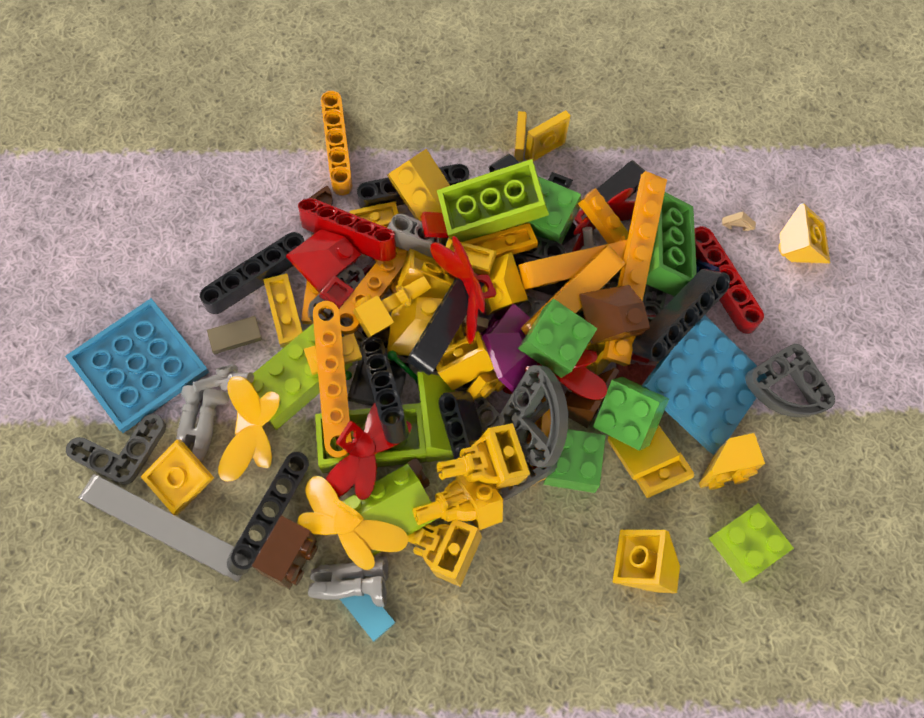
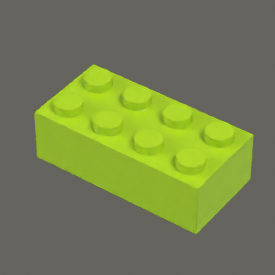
(493, 202)
(290, 378)
(400, 454)

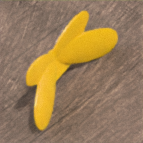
(250, 436)
(355, 534)

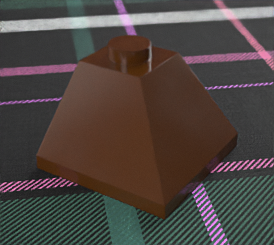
(614, 313)
(583, 409)

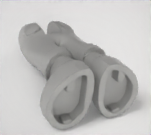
(202, 434)
(332, 583)

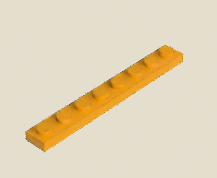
(638, 253)

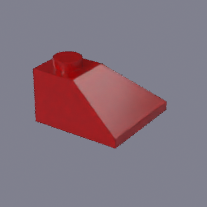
(323, 257)

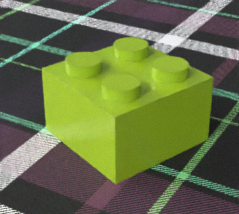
(751, 543)

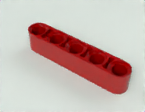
(363, 234)
(737, 311)

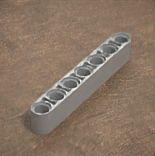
(160, 525)

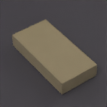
(234, 335)

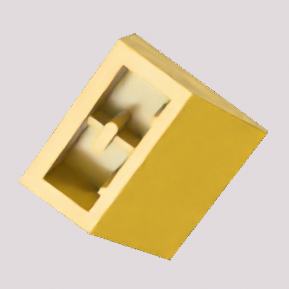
(733, 462)

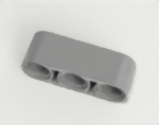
(410, 234)

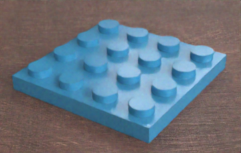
(136, 365)
(705, 384)

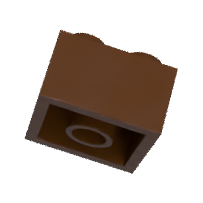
(286, 553)

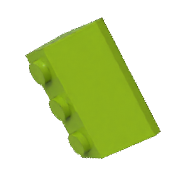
(435, 435)
(393, 501)

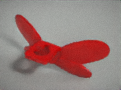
(620, 207)
(459, 266)
(581, 379)
(360, 465)

